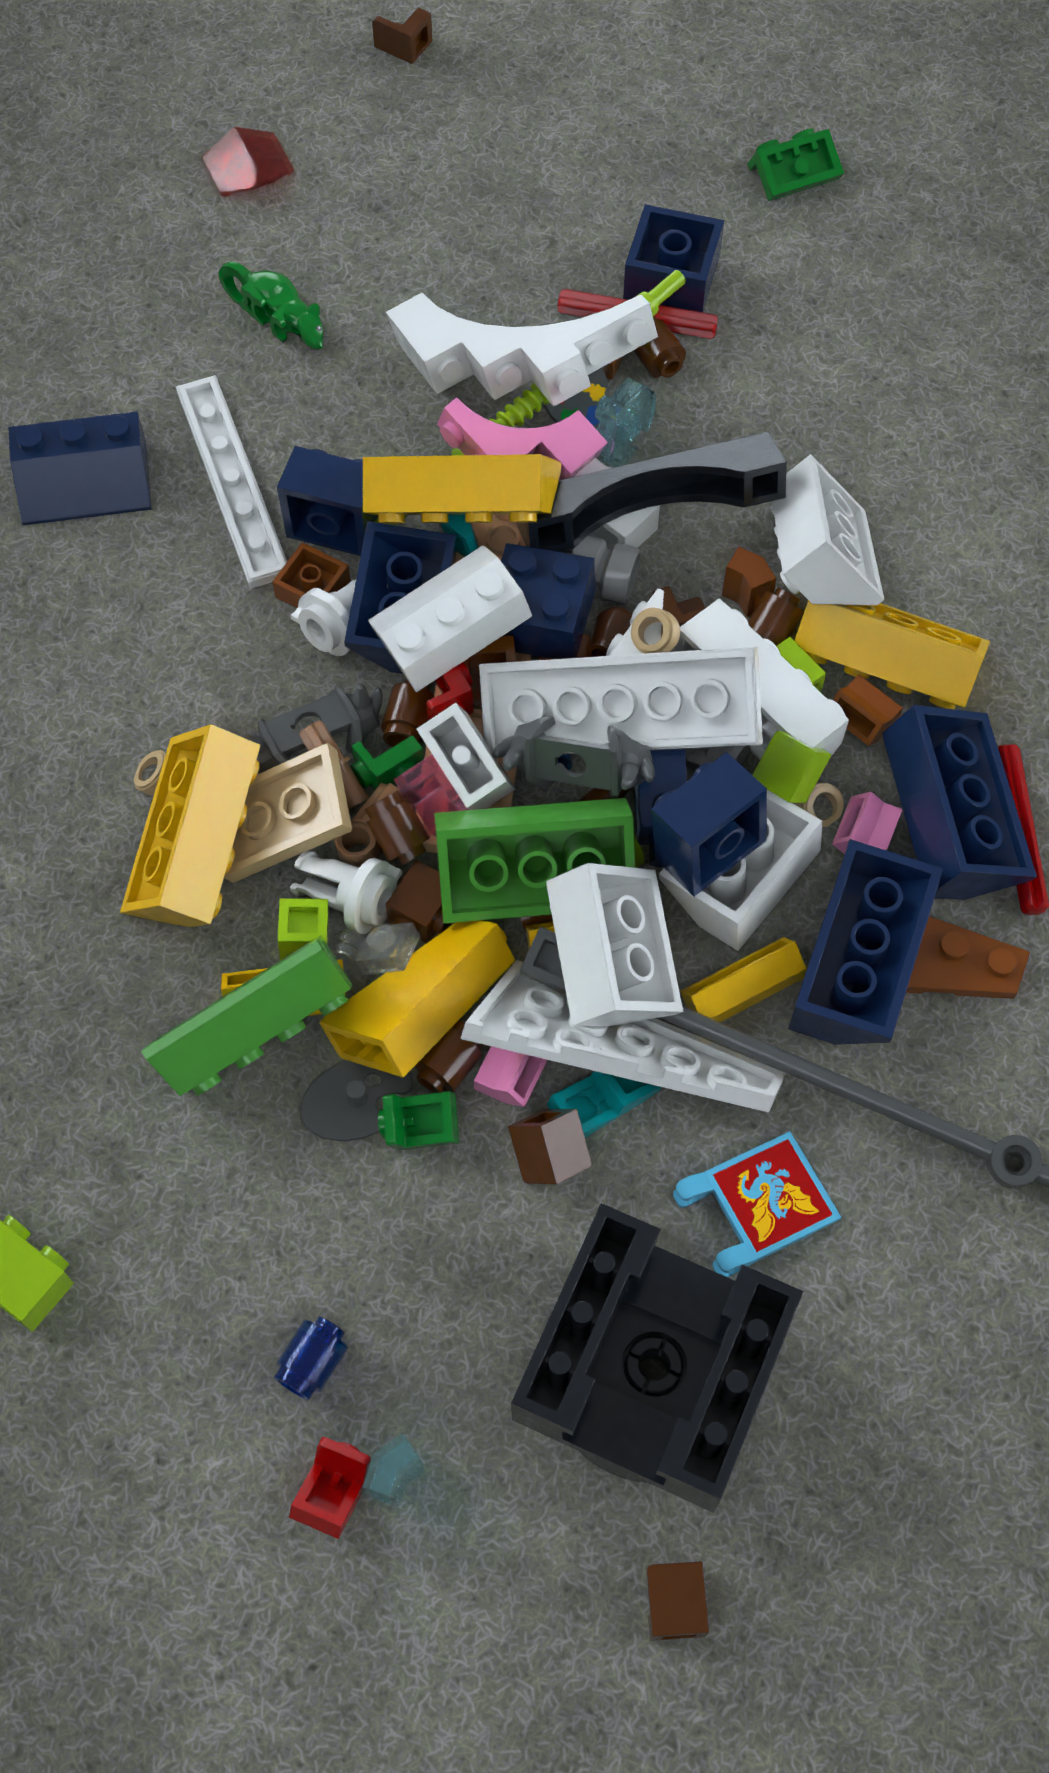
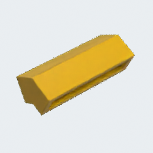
(746, 981)

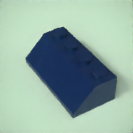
(958, 801)
(866, 947)

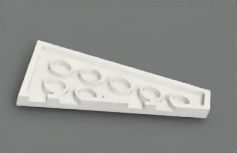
(537, 1022)

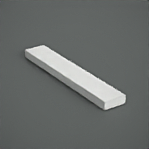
(232, 480)

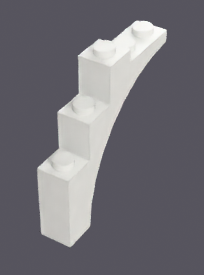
(505, 358)

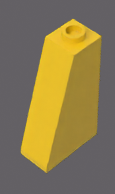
(410, 1010)

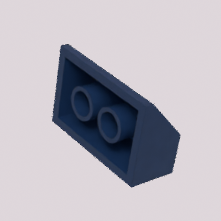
(80, 468)
(390, 567)

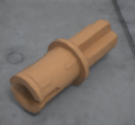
(317, 735)

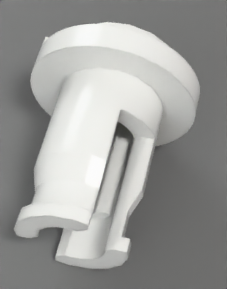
(325, 618)
(360, 890)

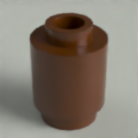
(663, 354)
(776, 616)
(405, 713)
(397, 828)
(448, 1061)

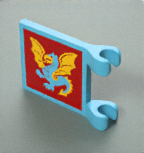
(766, 1197)

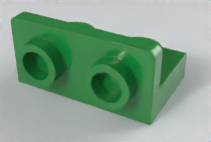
(797, 163)

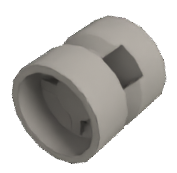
(614, 567)

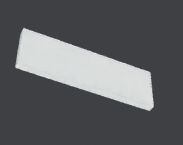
(651, 697)

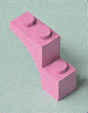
(569, 441)

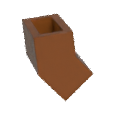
(747, 579)
(867, 709)

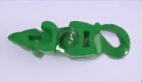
(273, 300)

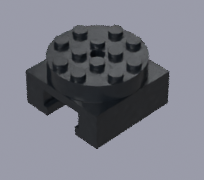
(641, 1304)

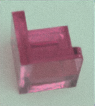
(429, 791)

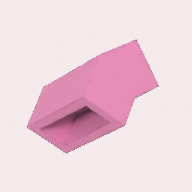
(868, 822)
(508, 1076)

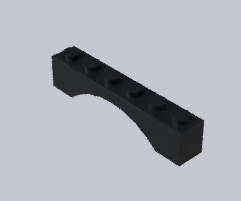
(728, 472)

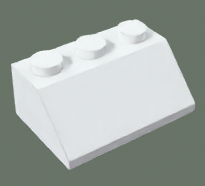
(451, 617)
(750, 890)
(613, 945)

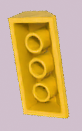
(459, 486)
(896, 648)
(192, 827)

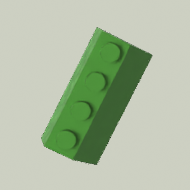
(500, 858)
(249, 1017)

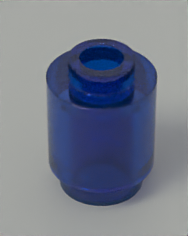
(311, 1357)

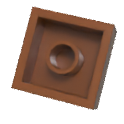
(309, 570)

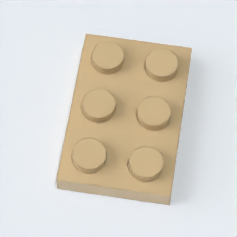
(291, 812)

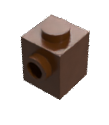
(418, 901)

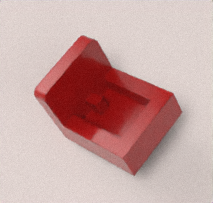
(454, 689)
(331, 1487)

